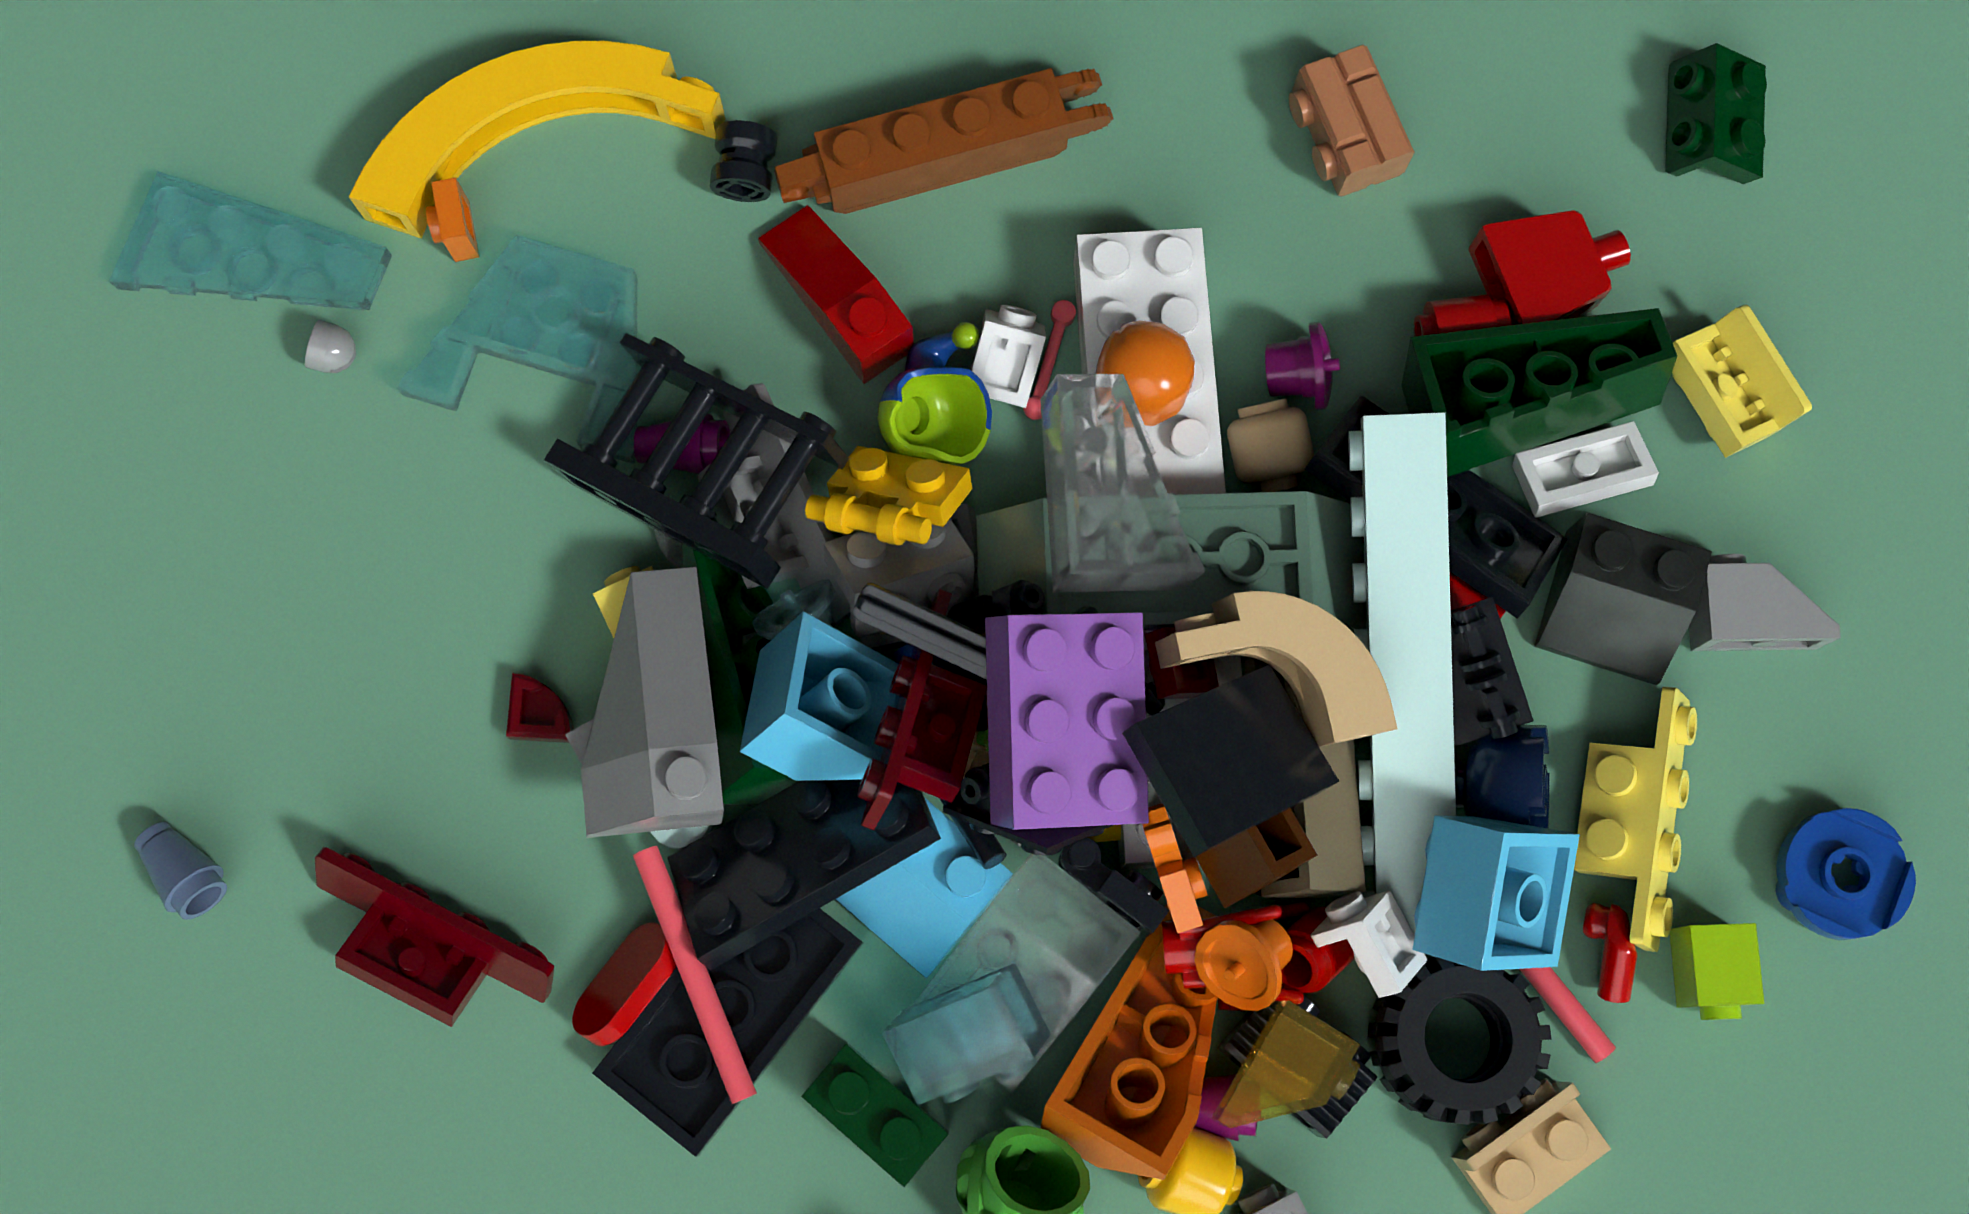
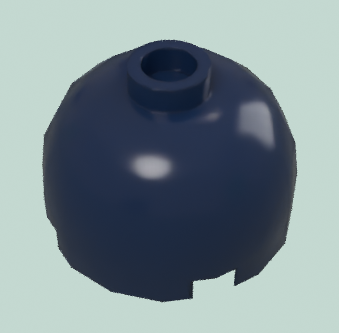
(1507, 778)

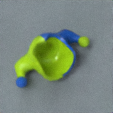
(934, 407)

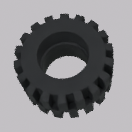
(1512, 1053)

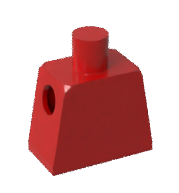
(1547, 265)

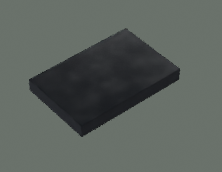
(1230, 759)

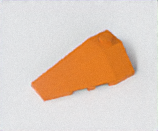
(1138, 1071)

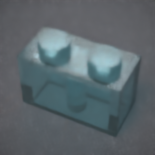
(967, 1036)

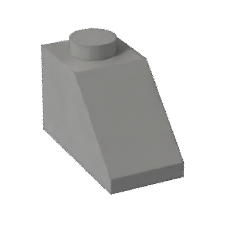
(1756, 609)

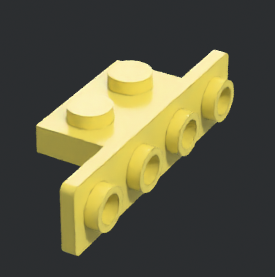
(1632, 814)

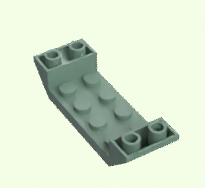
(1244, 541)

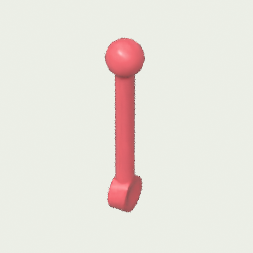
(1062, 315)

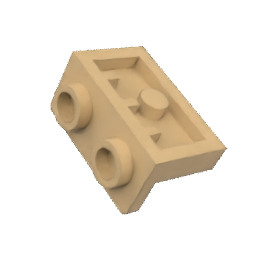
(1530, 1150)

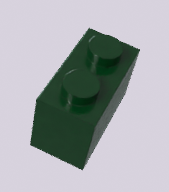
(875, 1114)

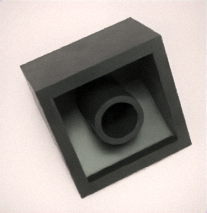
(1622, 598)

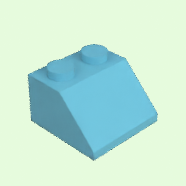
(817, 703)
(1494, 893)
(928, 898)

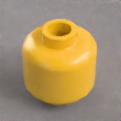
(1200, 1178)

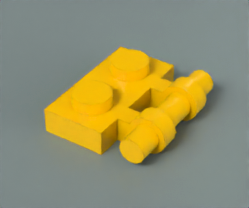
(890, 496)

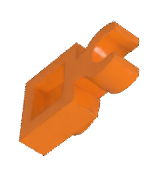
(1178, 877)

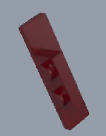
(926, 734)
(421, 948)

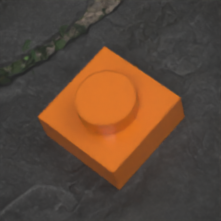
(452, 220)

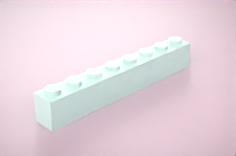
(1409, 639)

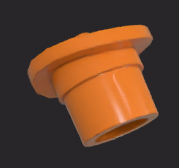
(1244, 962)

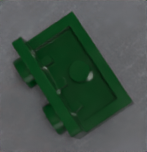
(1716, 114)

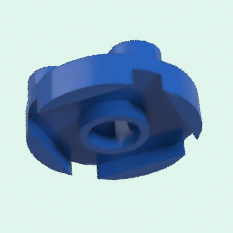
(1879, 861)

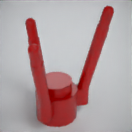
(1181, 947)

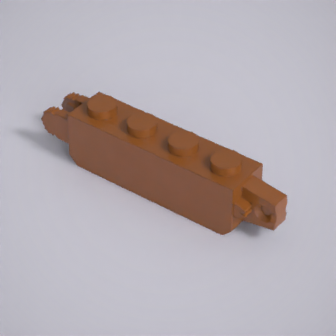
(943, 141)

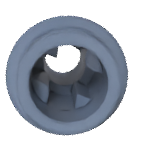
(180, 871)

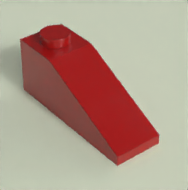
(840, 293)

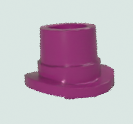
(1302, 367)

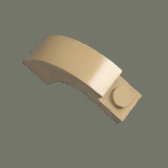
(1314, 651)

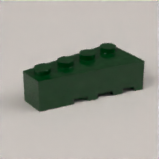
(1536, 380)

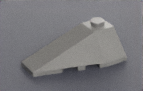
(654, 724)

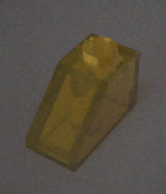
(1289, 1069)

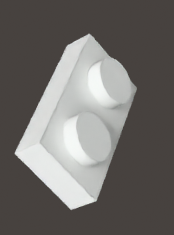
(1584, 469)

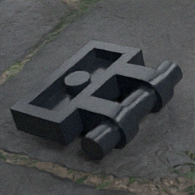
(1129, 896)

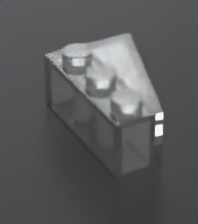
(1104, 493)

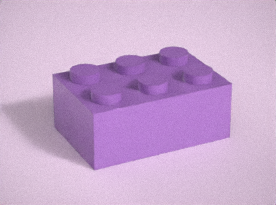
(1057, 720)

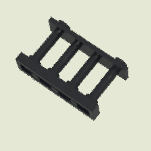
(693, 516)

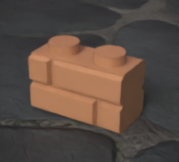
(1350, 121)

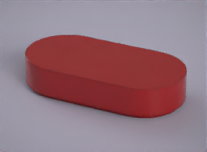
(624, 986)

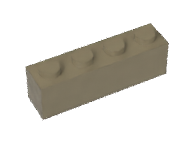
(1330, 824)

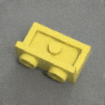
(1738, 381)

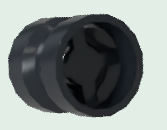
(743, 165)

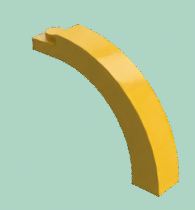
(510, 95)

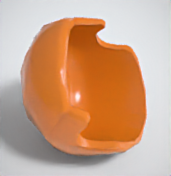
(1154, 365)

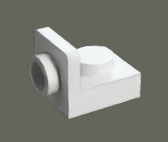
(1009, 353)
(1378, 938)

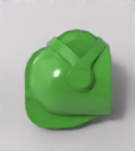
(1021, 1174)

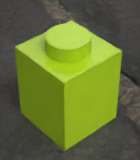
(1716, 969)

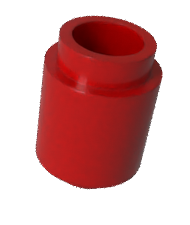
(1461, 315)
(1310, 965)

